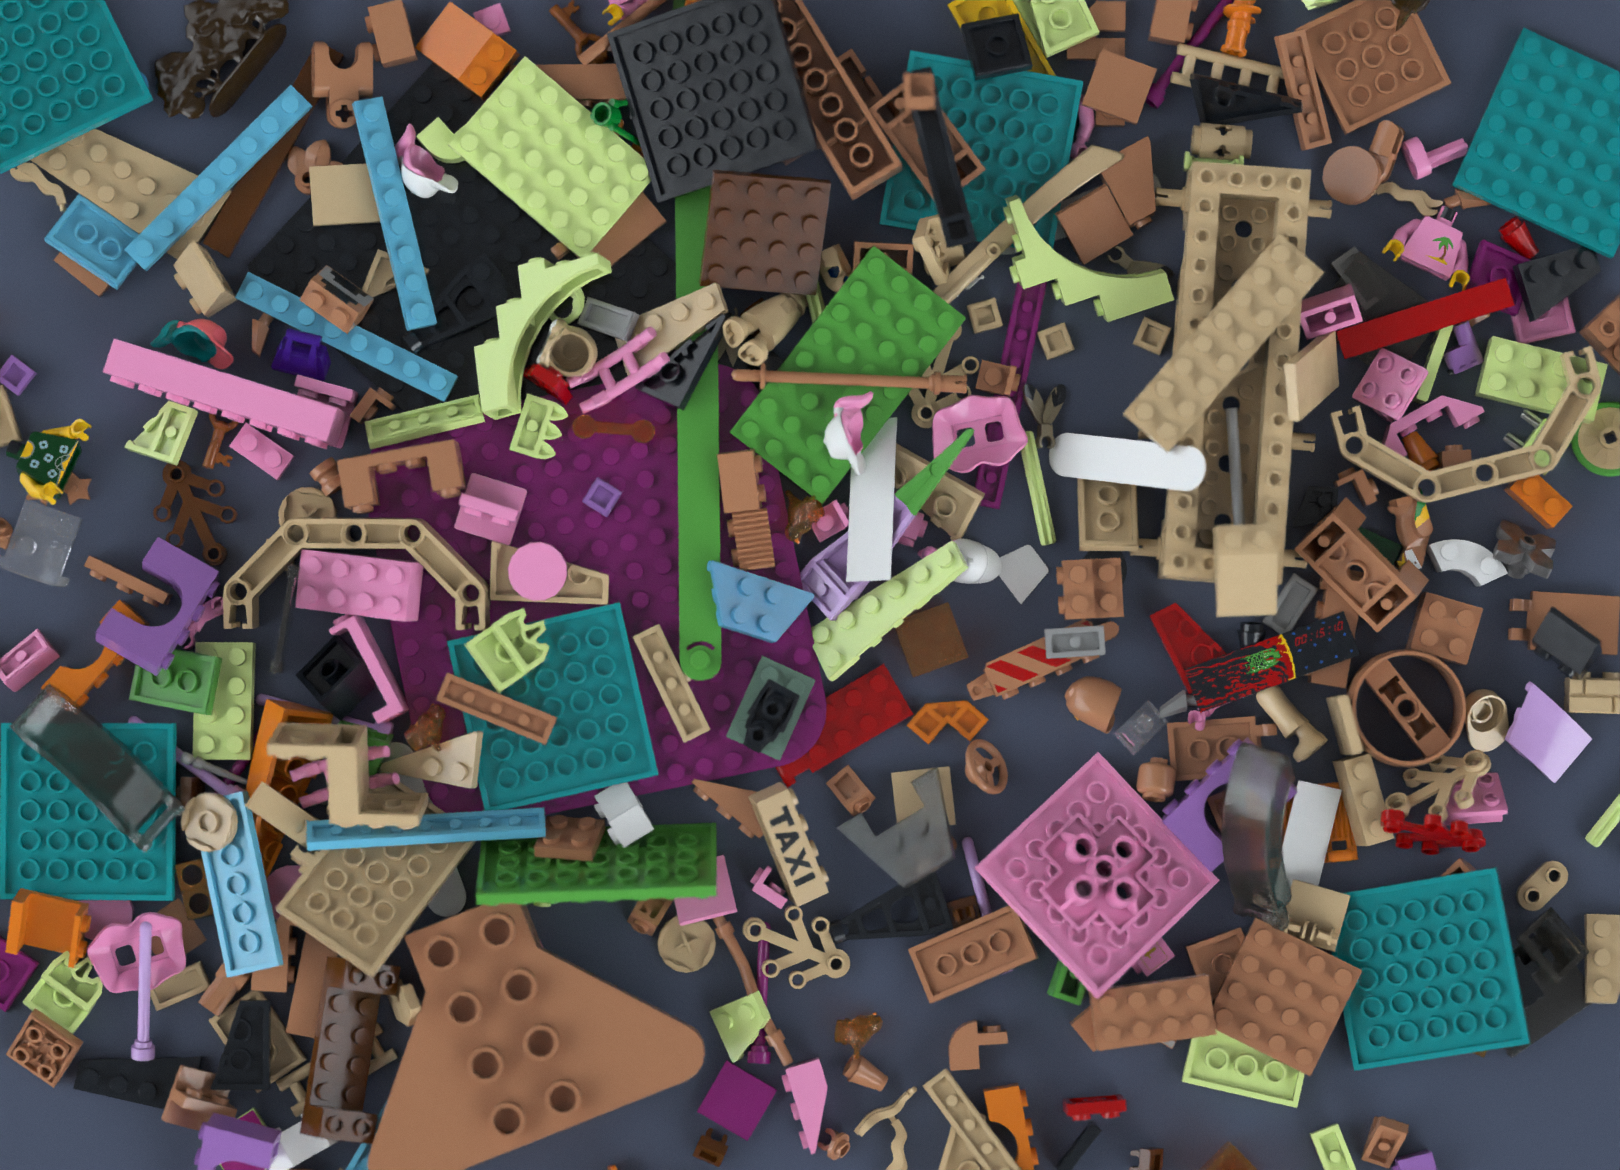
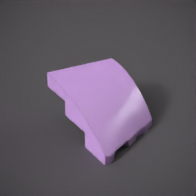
(1546, 734)

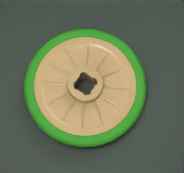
(1590, 444)

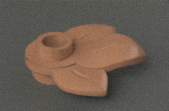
(299, 162)

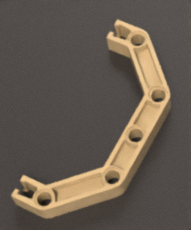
(1505, 467)
(377, 533)

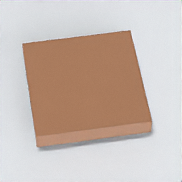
(1119, 86)
(1093, 224)
(44, 1048)

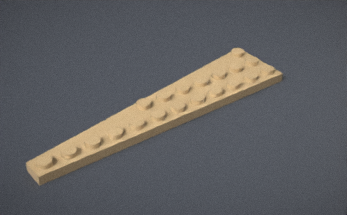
(125, 182)

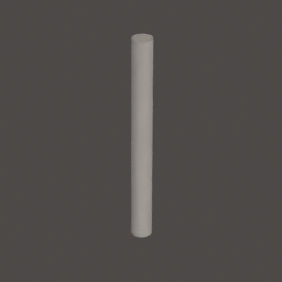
(1235, 466)

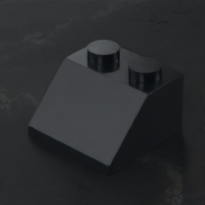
(1566, 644)
(337, 677)

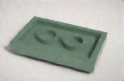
(784, 676)

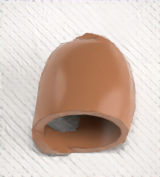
(1093, 702)

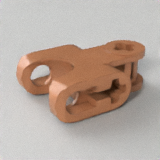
(340, 85)

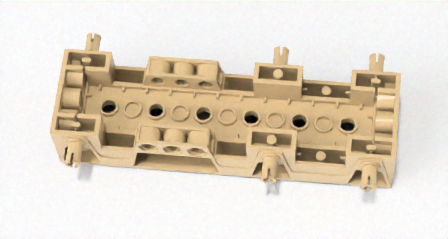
(1214, 257)

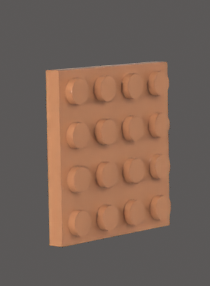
(1368, 65)
(1283, 996)

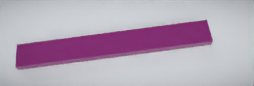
(1016, 352)

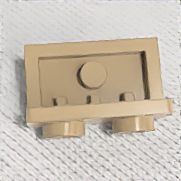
(932, 247)

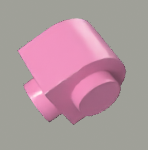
(916, 528)

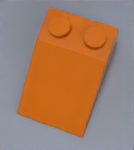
(467, 50)

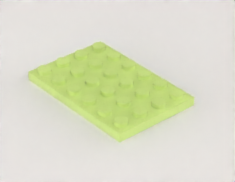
(552, 158)

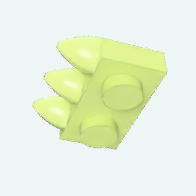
(535, 426)

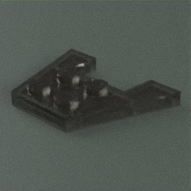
(916, 843)

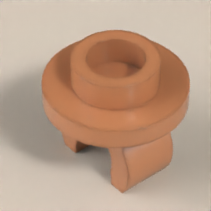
(839, 1144)

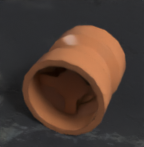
(328, 476)

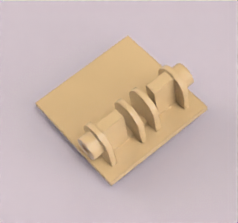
(1316, 914)

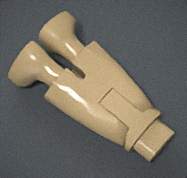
(774, 321)
(1291, 722)

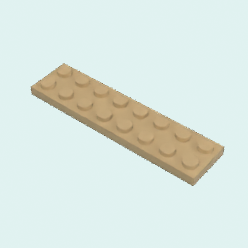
(1223, 343)

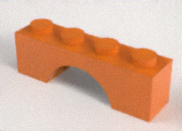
(79, 682)
(1005, 1107)

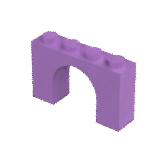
(154, 646)
(1187, 816)
(236, 1140)

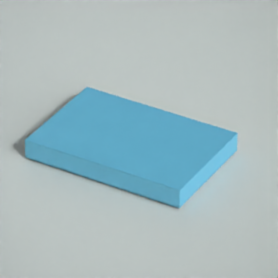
(94, 241)

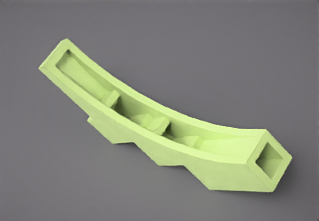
(1116, 293)
(503, 360)

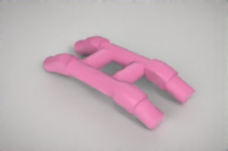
(636, 375)
(319, 766)

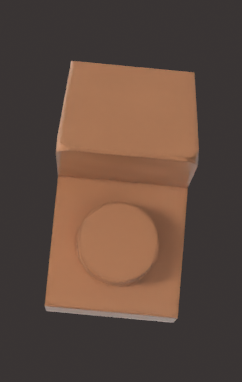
(1384, 1141)

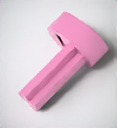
(1422, 162)

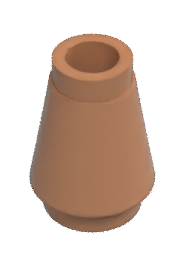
(864, 1073)

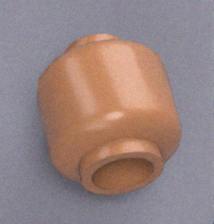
(1156, 780)

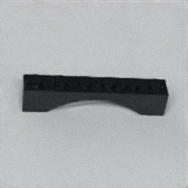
(942, 172)

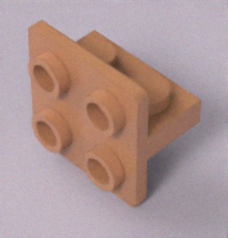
(193, 1101)

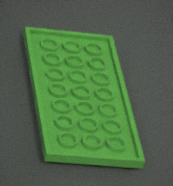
(872, 326)
(662, 864)

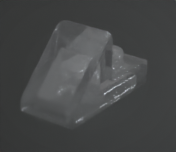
(1140, 727)

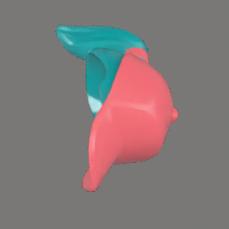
(197, 339)

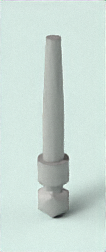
(199, 763)

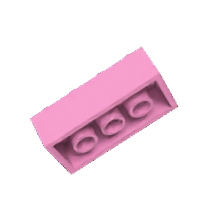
(359, 585)

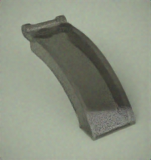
(97, 764)
(1253, 833)

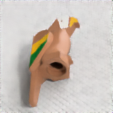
(1412, 528)

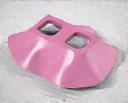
(976, 413)
(115, 935)

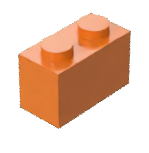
(1539, 500)

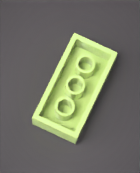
(1530, 376)

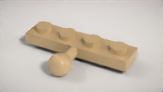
(671, 683)

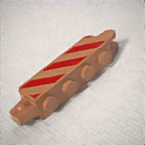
(1028, 666)

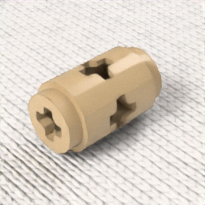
(1208, 139)

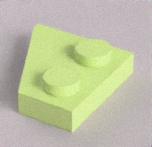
(165, 434)
(740, 1023)

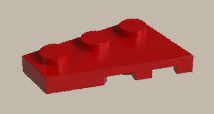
(1184, 640)

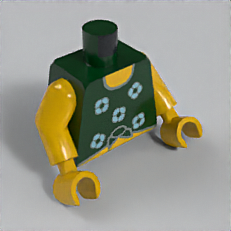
(48, 459)

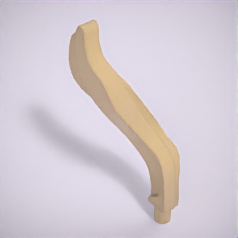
(31, 173)
(1417, 197)
(884, 1112)
(897, 1146)

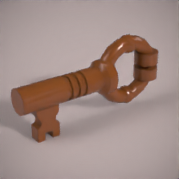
(581, 38)
(213, 455)

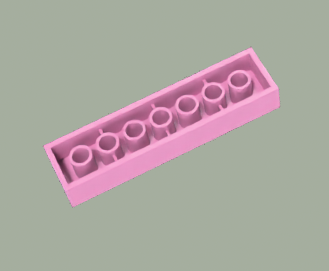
(220, 391)

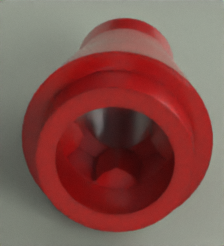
(1518, 237)

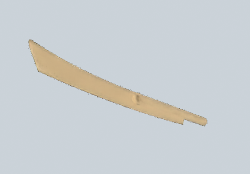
(1070, 178)

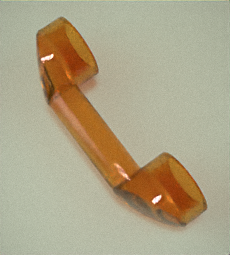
(585, 426)

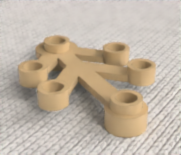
(930, 399)
(1469, 768)
(800, 949)

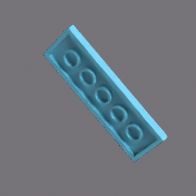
(242, 898)

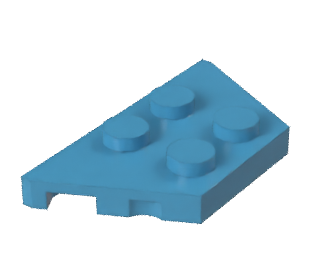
(755, 603)

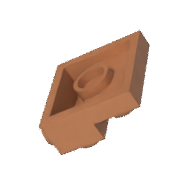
(1090, 588)

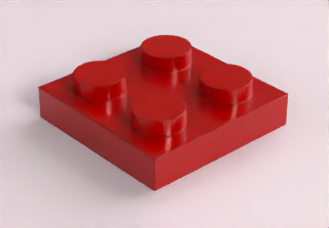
(1107, 1105)

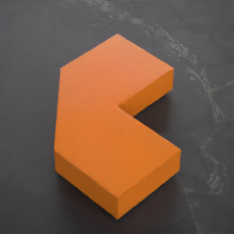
(958, 714)

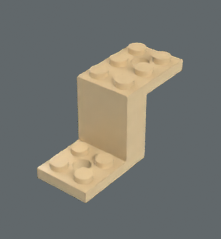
(348, 775)

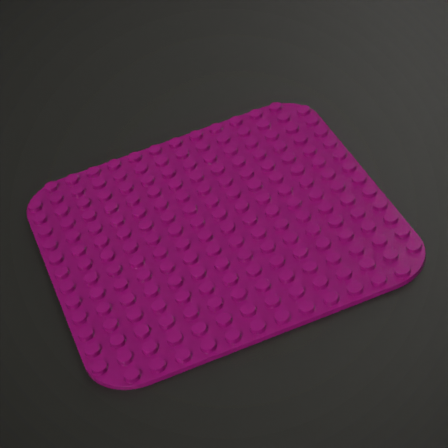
(631, 545)

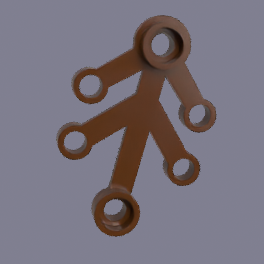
(192, 508)

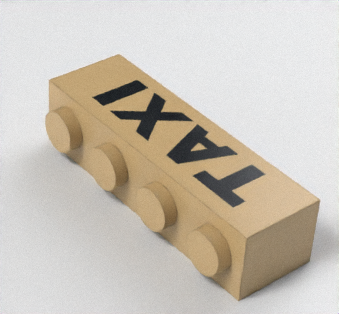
(789, 844)

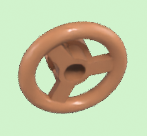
(981, 769)

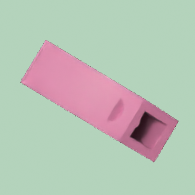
(809, 1092)

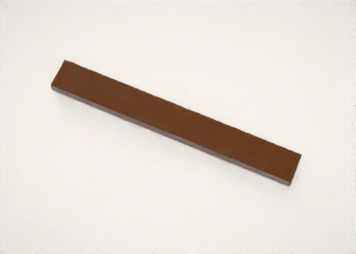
(256, 182)

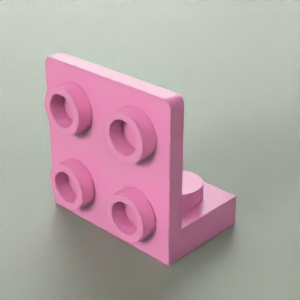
(331, 395)

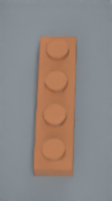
(1303, 85)
(496, 708)

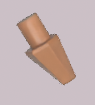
(1463, 199)
(260, 333)

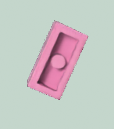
(26, 660)

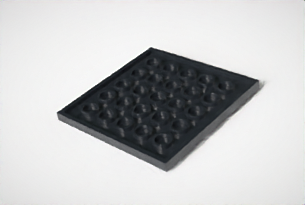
(712, 92)

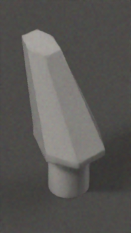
(1177, 704)

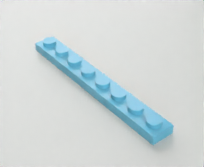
(218, 178)
(394, 213)
(357, 343)
(432, 829)

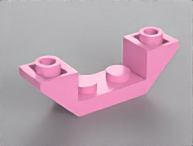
(1458, 412)

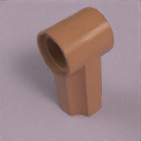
(222, 990)

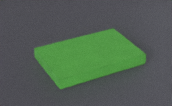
(185, 685)

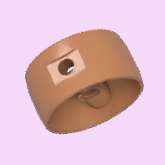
(1419, 724)

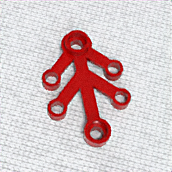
(1432, 833)

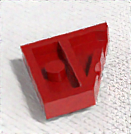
(549, 380)

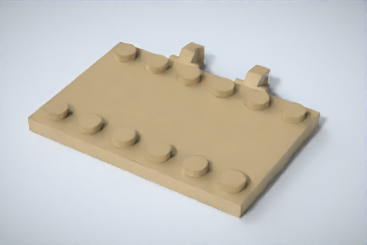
(368, 896)

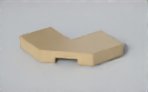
(405, 1004)

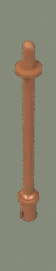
(935, 382)

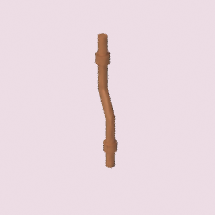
(774, 1036)

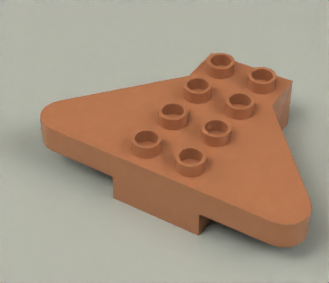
(516, 1046)

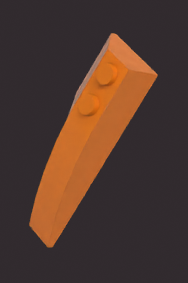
(276, 771)

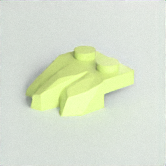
(508, 649)
(65, 992)

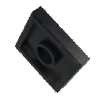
(996, 46)

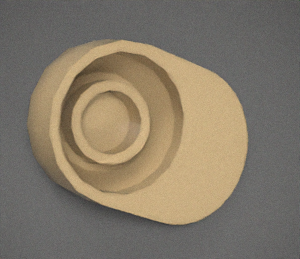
(1486, 720)

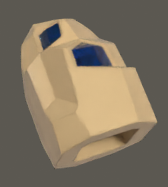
(834, 267)

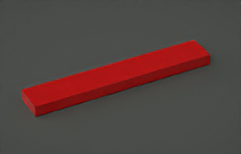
(1425, 318)

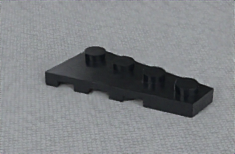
(132, 1080)

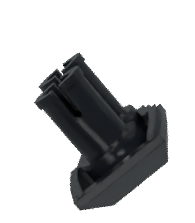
(769, 715)

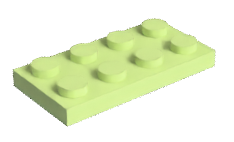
(230, 727)
(1239, 1069)

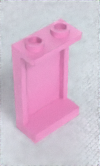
(376, 664)

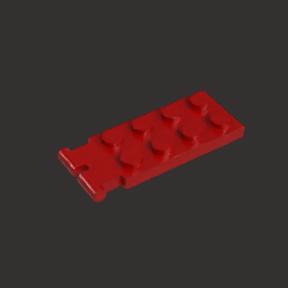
(852, 718)

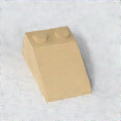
(203, 279)
(1246, 569)

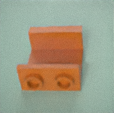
(48, 924)

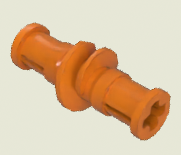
(1238, 26)

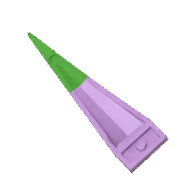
(827, 570)

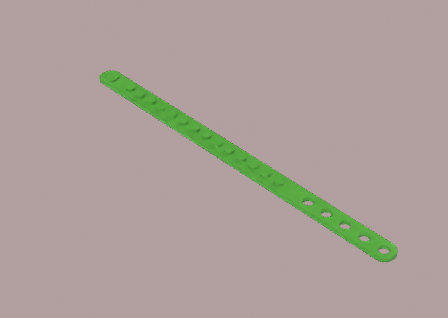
(697, 464)

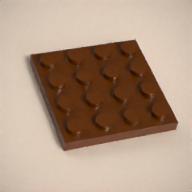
(764, 232)

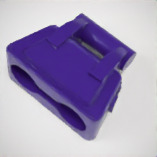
(302, 355)

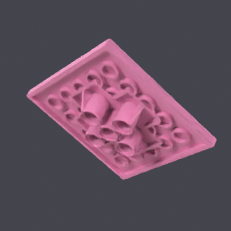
(1040, 867)

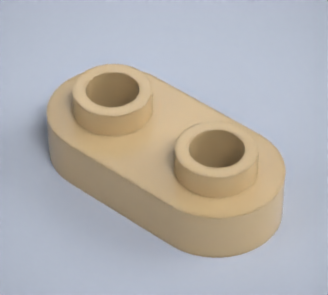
(1542, 885)

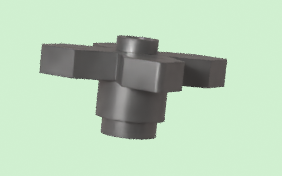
(1523, 552)

